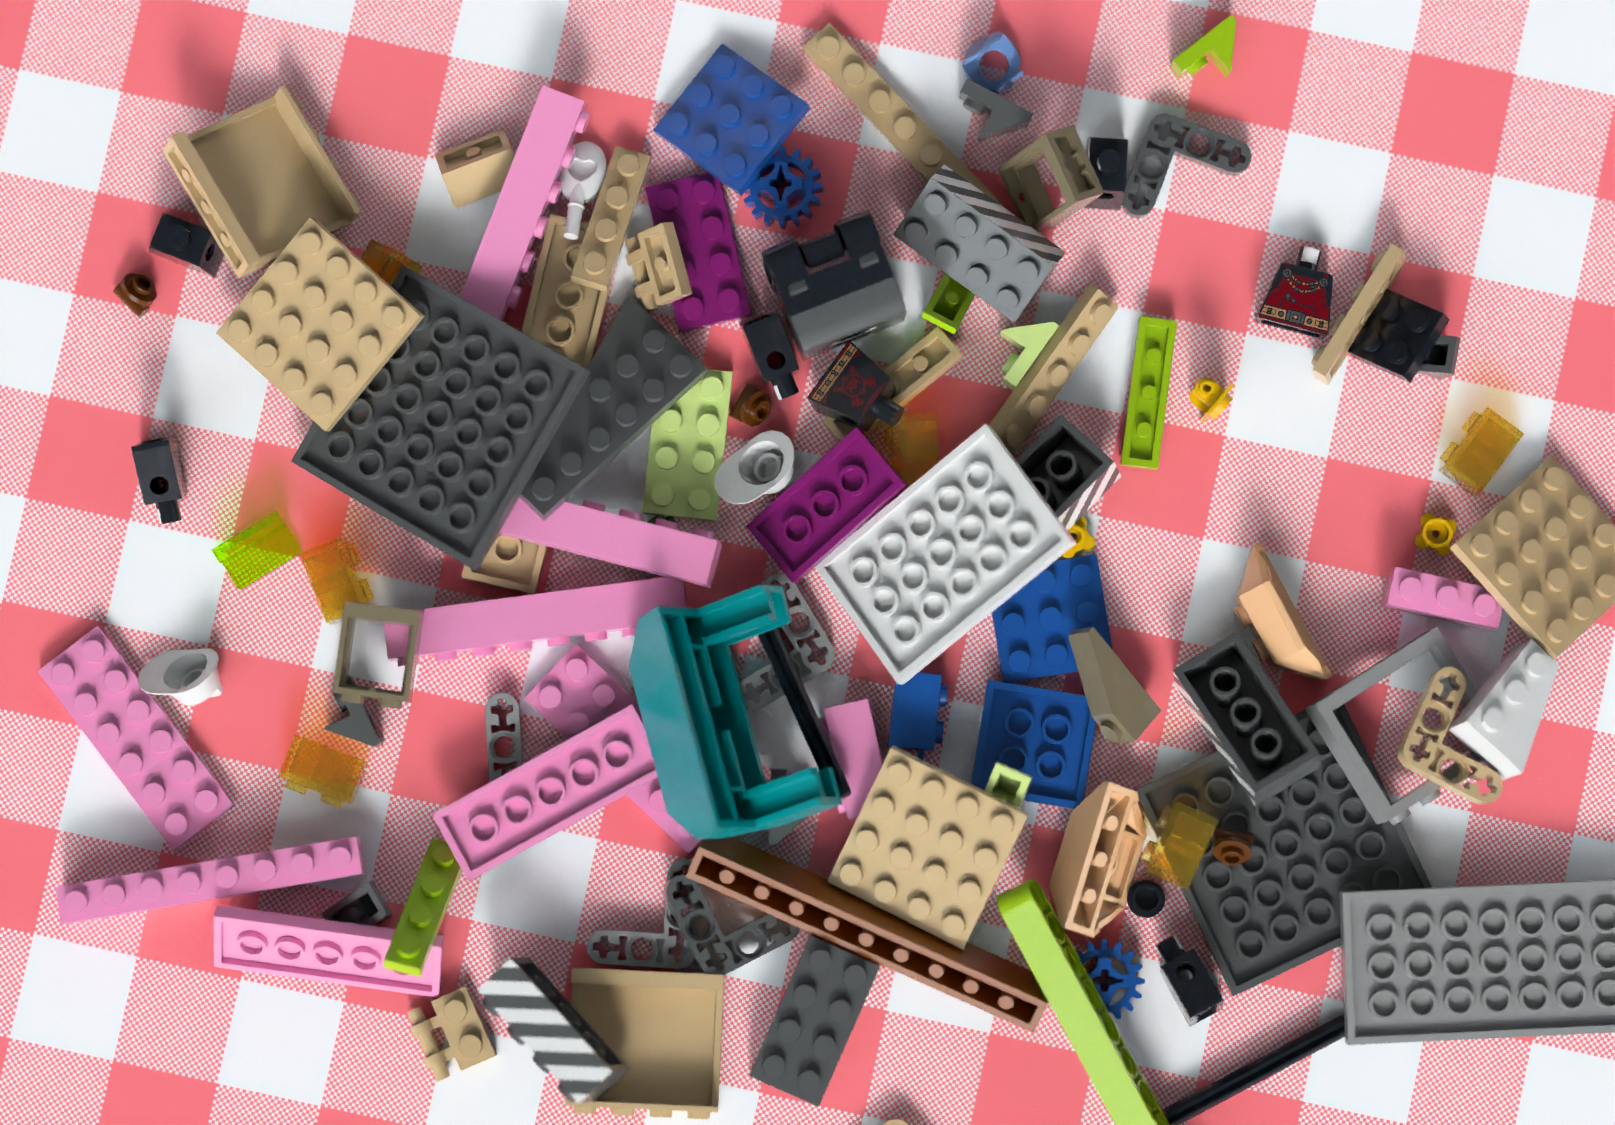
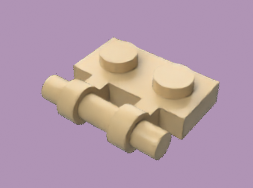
(657, 266)
(462, 1028)

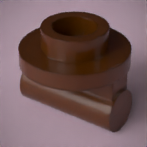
(136, 293)
(752, 406)
(1232, 846)

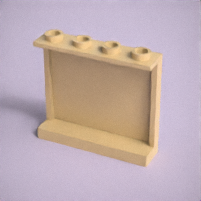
(260, 180)
(663, 1031)

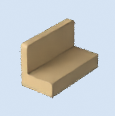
(476, 168)

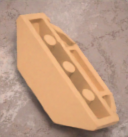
(1275, 620)
(1097, 859)

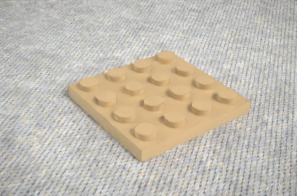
(319, 324)
(1545, 557)
(928, 847)

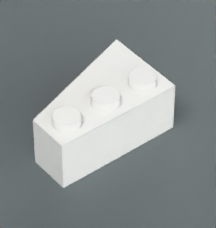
(1508, 709)

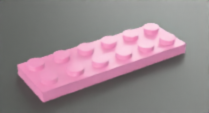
(583, 694)
(136, 738)
(548, 793)
(316, 951)

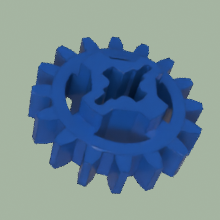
(798, 189)
(1104, 961)

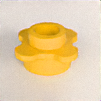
(1444, 527)
(1083, 540)

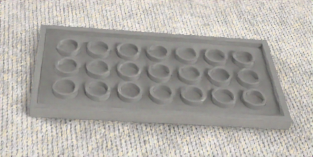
(1478, 961)

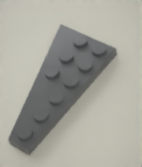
(629, 386)

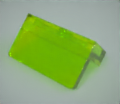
(257, 550)

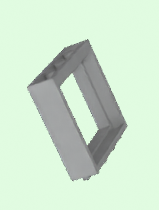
(1345, 752)

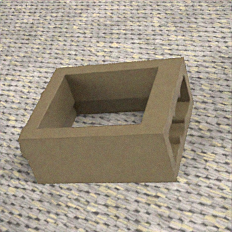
(1070, 168)
(382, 614)

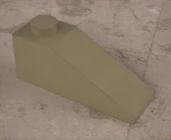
(1111, 691)

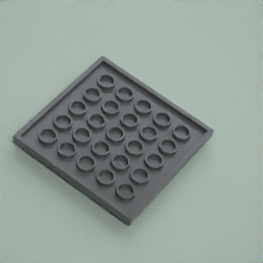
(448, 424)
(1304, 851)

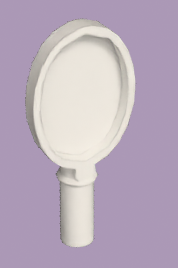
(582, 183)

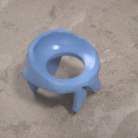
(1001, 43)

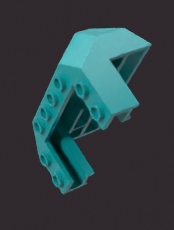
(701, 721)

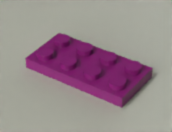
(707, 248)
(826, 505)

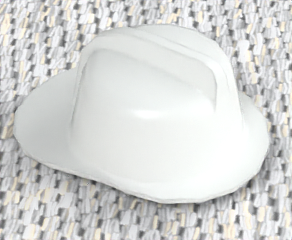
(756, 469)
(183, 674)

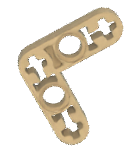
(1435, 751)

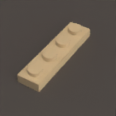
(611, 219)
(1365, 298)
(911, 374)

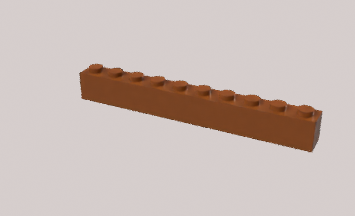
(868, 930)

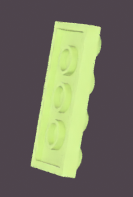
(688, 450)

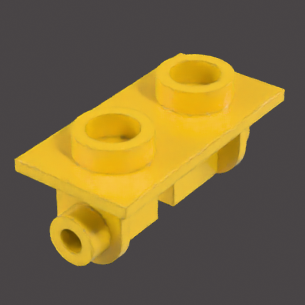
(1210, 398)

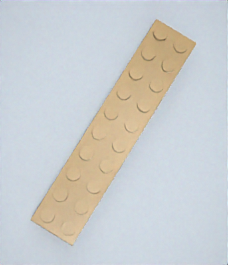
(568, 322)

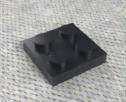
(1398, 335)

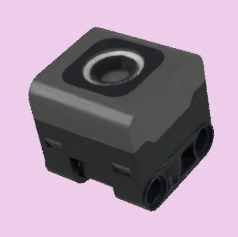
(834, 286)

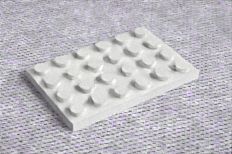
(944, 554)

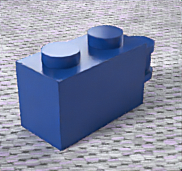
(916, 713)

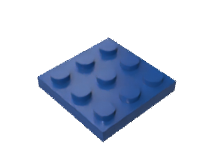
(731, 119)
(1038, 618)
(1039, 735)

